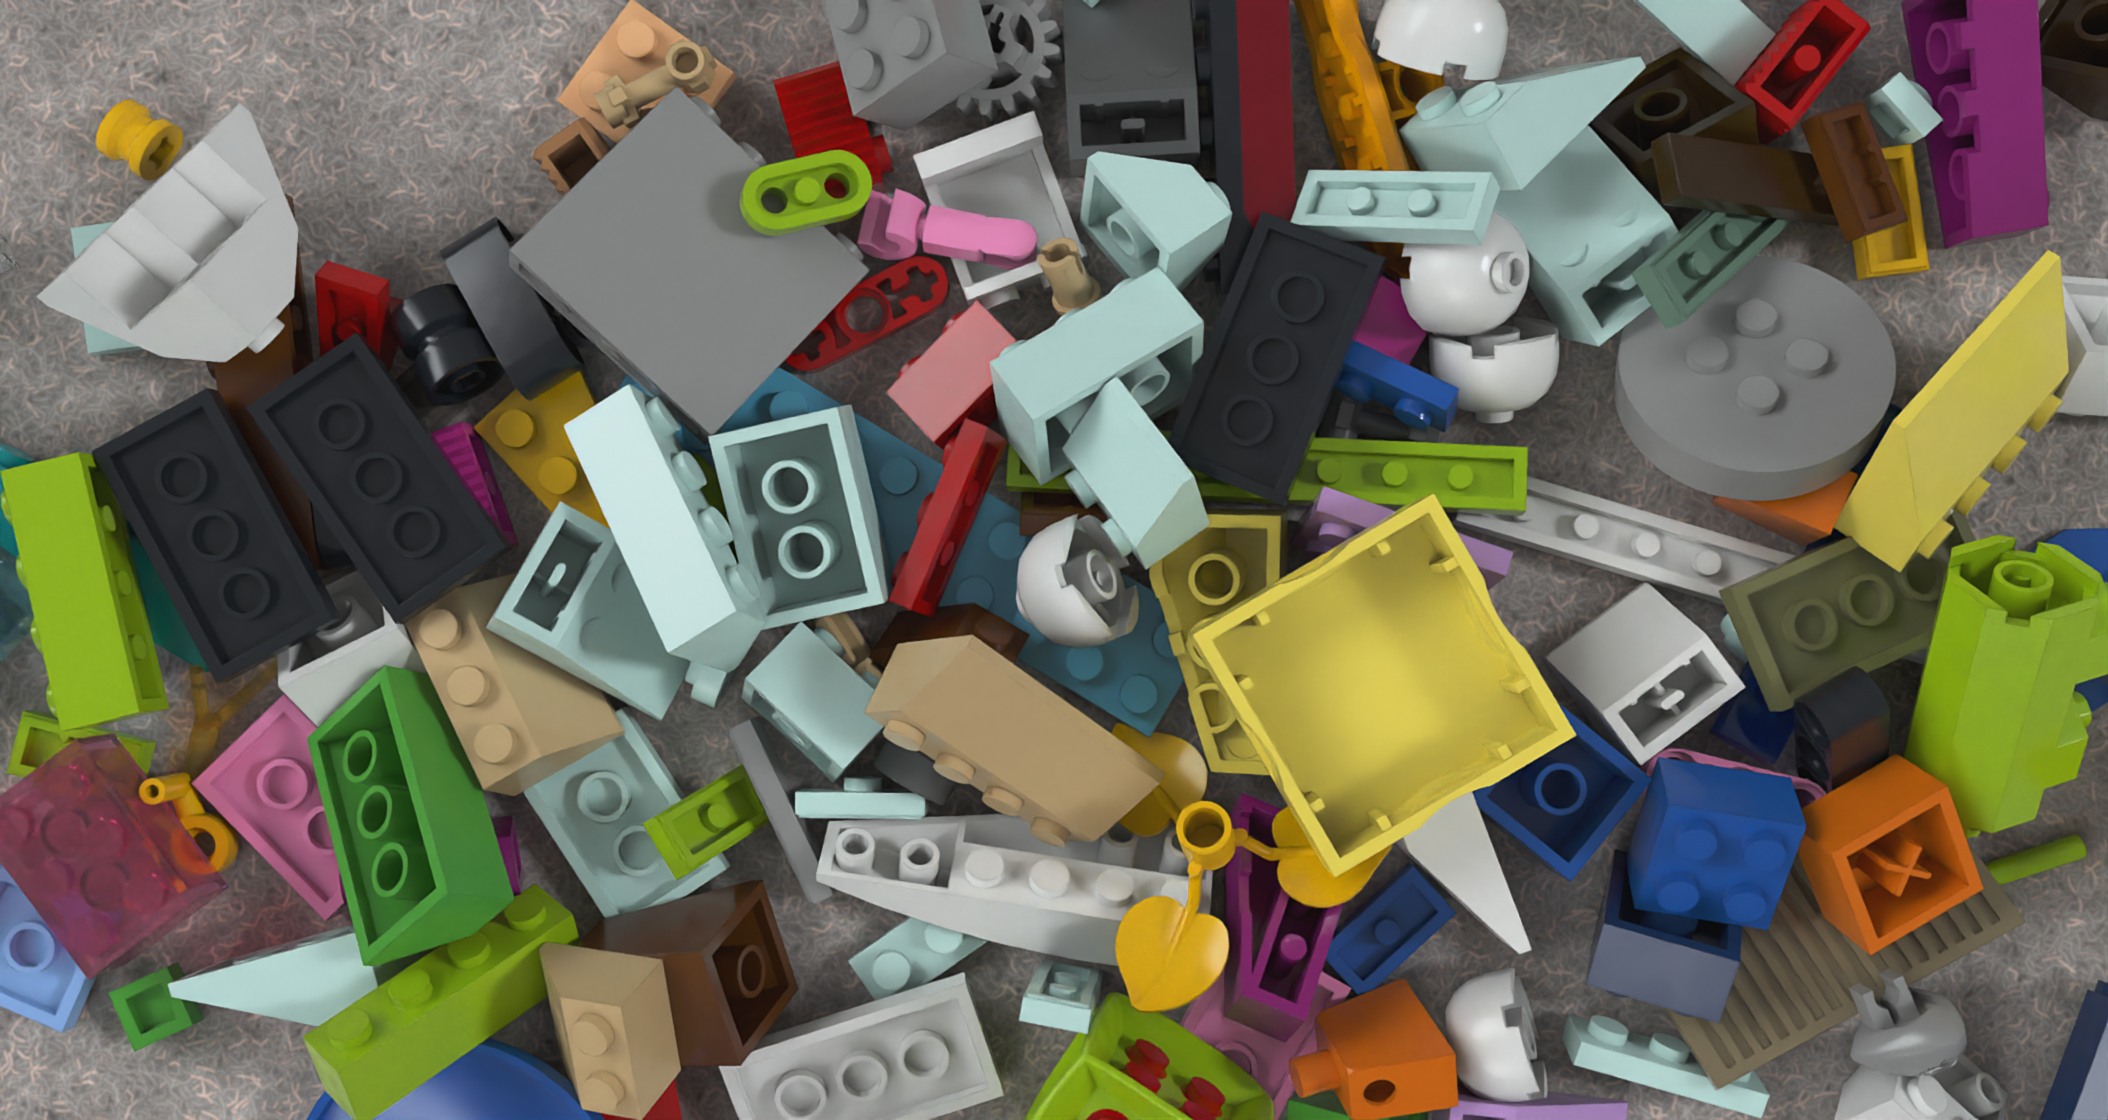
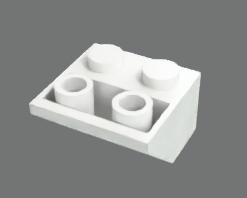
(1643, 673)
(1952, 1094)

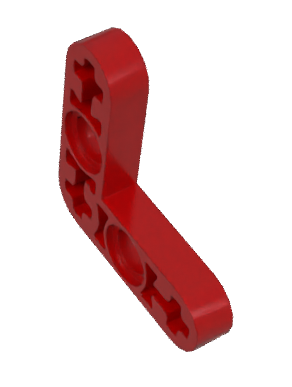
(844, 342)

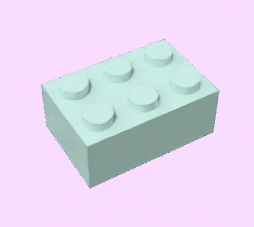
(1048, 383)
(804, 515)

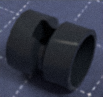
(445, 344)

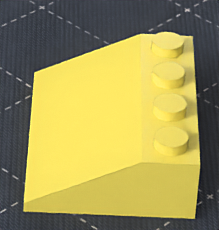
(1964, 424)

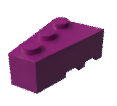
(1272, 938)

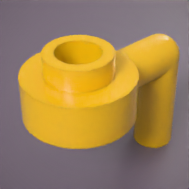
(192, 814)

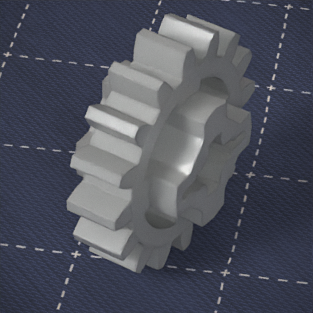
(1019, 70)

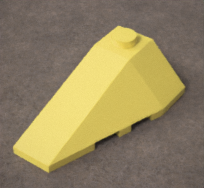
(1200, 581)

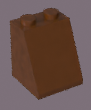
(720, 967)

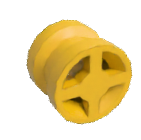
(140, 140)

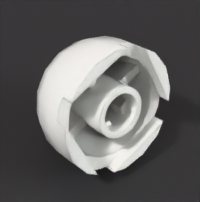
(1443, 35)
(1467, 286)
(1498, 367)
(1074, 585)
(1494, 1039)

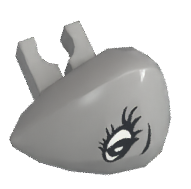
(1906, 1031)

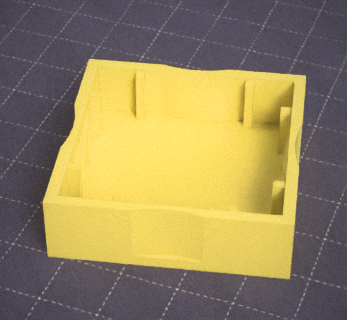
(1380, 684)

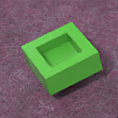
(150, 1011)

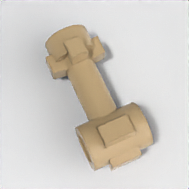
(685, 67)

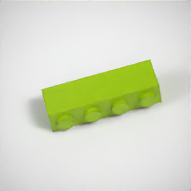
(82, 592)
(438, 1007)

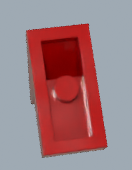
(354, 303)

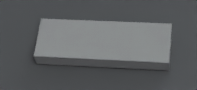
(779, 804)

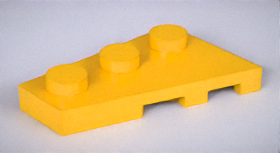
(537, 448)

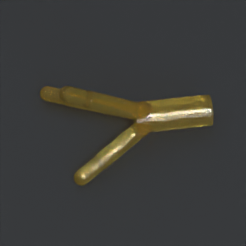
(207, 724)

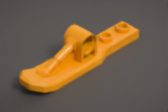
(1362, 100)

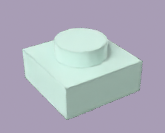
(1901, 110)

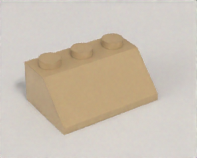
(506, 704)

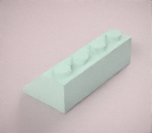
(668, 529)

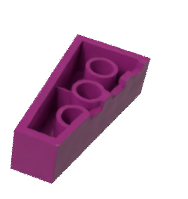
(1987, 87)

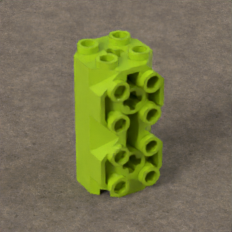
(2001, 677)

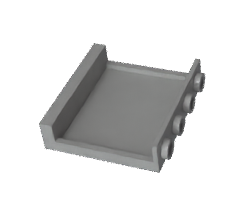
(672, 274)

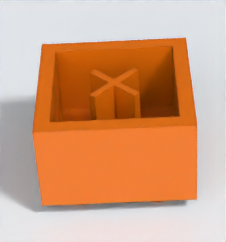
(1886, 853)

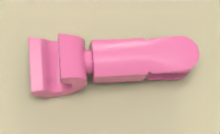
(896, 225)

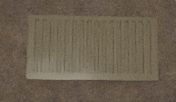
(1801, 969)

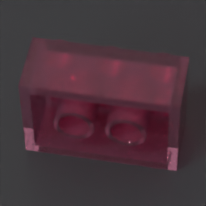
(99, 858)

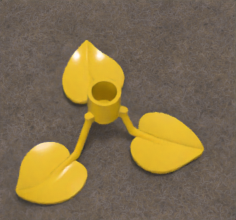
(1171, 950)

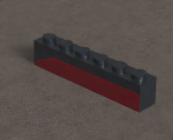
(1247, 118)

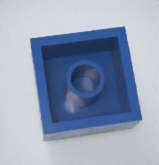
(1565, 800)
(1714, 843)

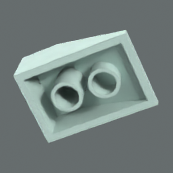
(1514, 120)
(293, 980)

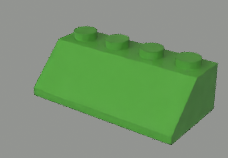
(406, 819)

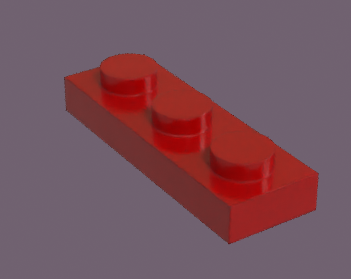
(947, 518)

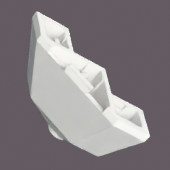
(196, 257)

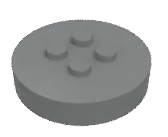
(1760, 386)

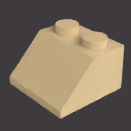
(611, 1027)

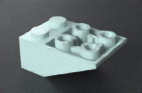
(1585, 236)
(587, 616)

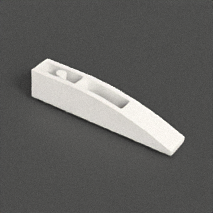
(1003, 882)

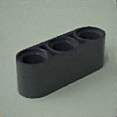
(511, 312)
(1841, 729)

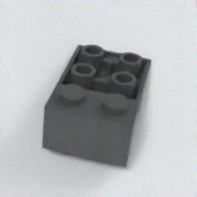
(1130, 81)

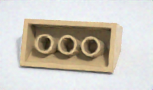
(1009, 739)

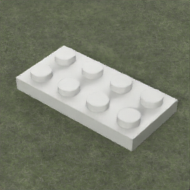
(877, 1061)

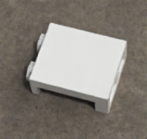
(1000, 176)

